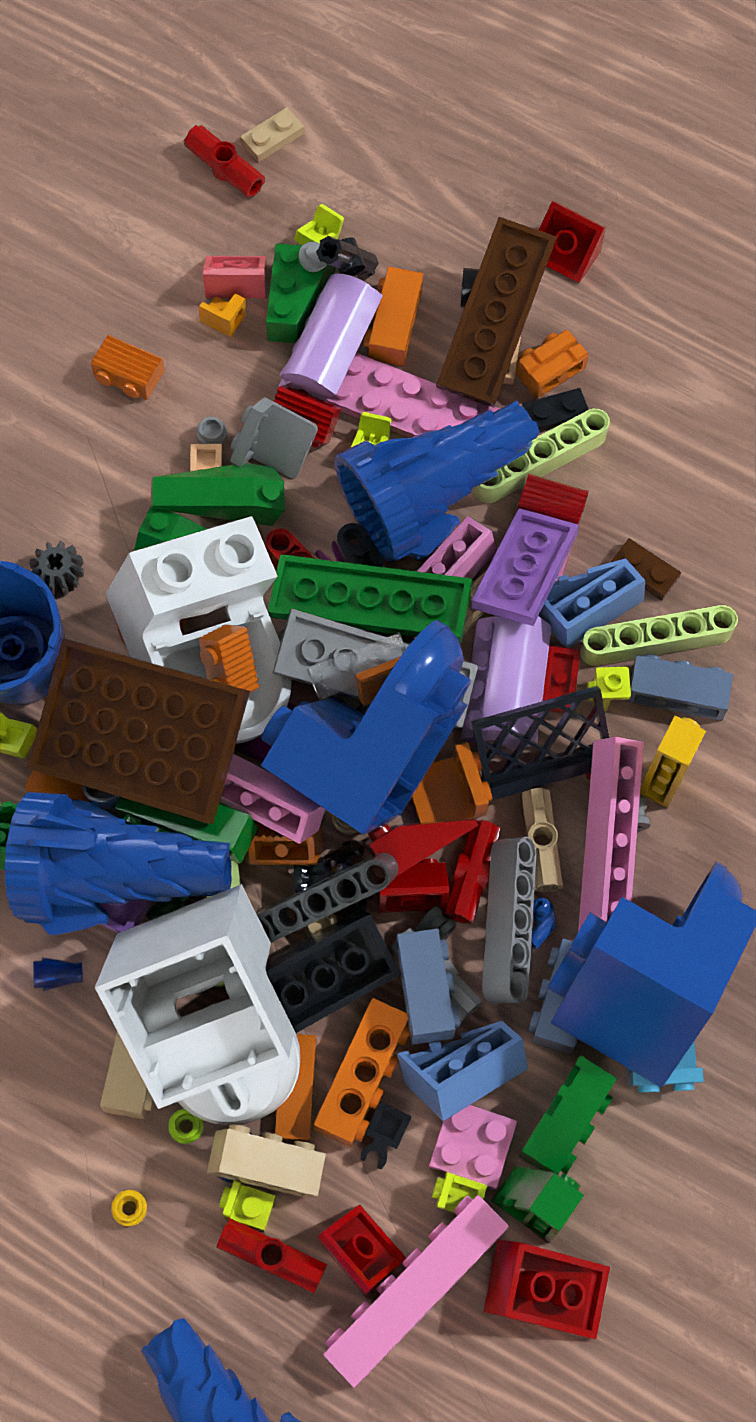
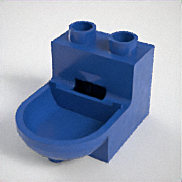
(373, 761)
(650, 981)

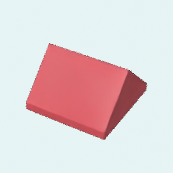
(235, 275)

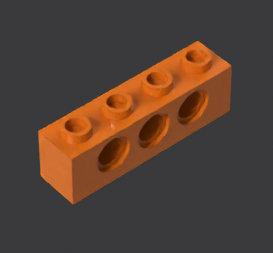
(377, 1020)

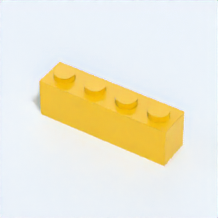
(672, 760)

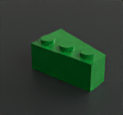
(292, 294)

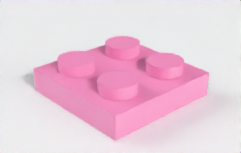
(474, 1145)

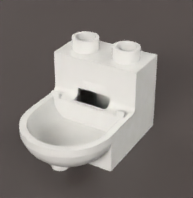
(192, 579)
(220, 1061)

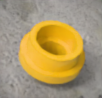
(123, 1198)

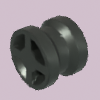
(435, 920)

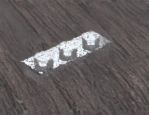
(339, 672)

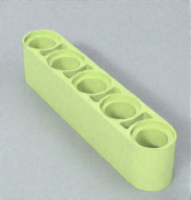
(554, 448)
(669, 625)

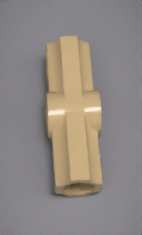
(540, 821)

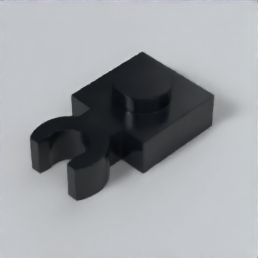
(387, 1129)

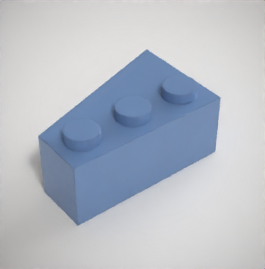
(591, 599)
(464, 1070)

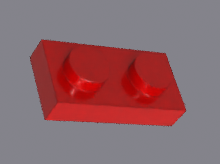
(561, 673)

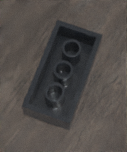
(331, 969)

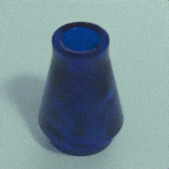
(56, 973)

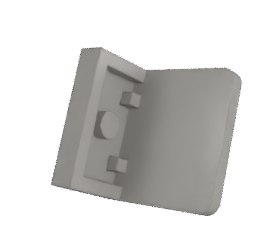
(273, 438)

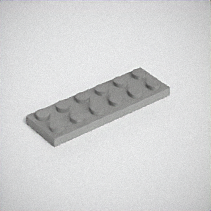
(314, 640)

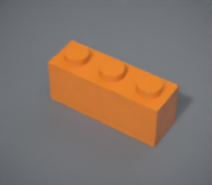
(394, 316)

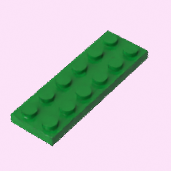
(369, 596)

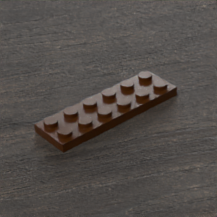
(496, 312)

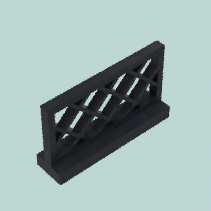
(542, 769)

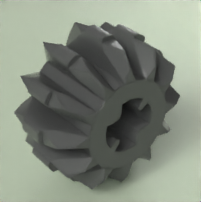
(57, 557)

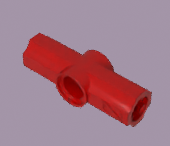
(224, 161)
(472, 872)
(250, 1244)

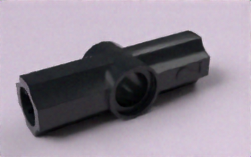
(347, 257)

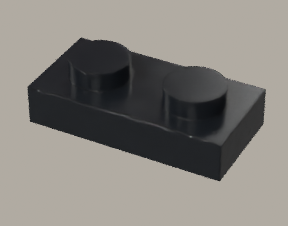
(556, 409)

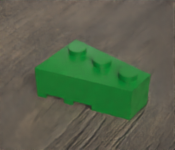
(569, 1118)
(539, 1200)

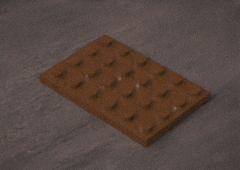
(138, 730)

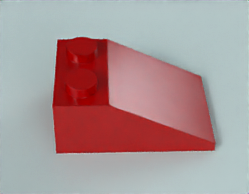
(416, 841)
(546, 1289)

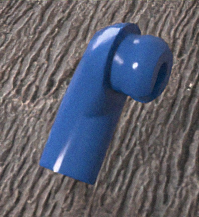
(544, 921)

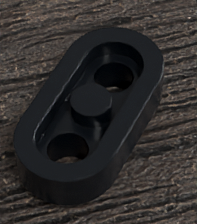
(362, 553)

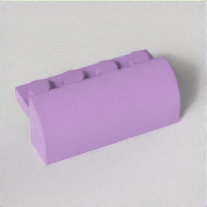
(331, 336)
(508, 674)

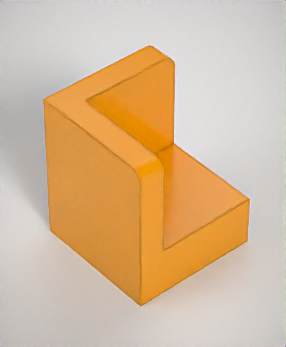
(223, 315)

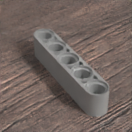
(509, 920)

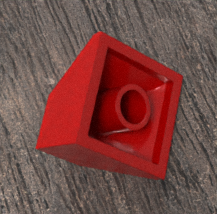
(417, 889)

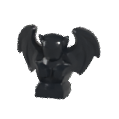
(333, 863)

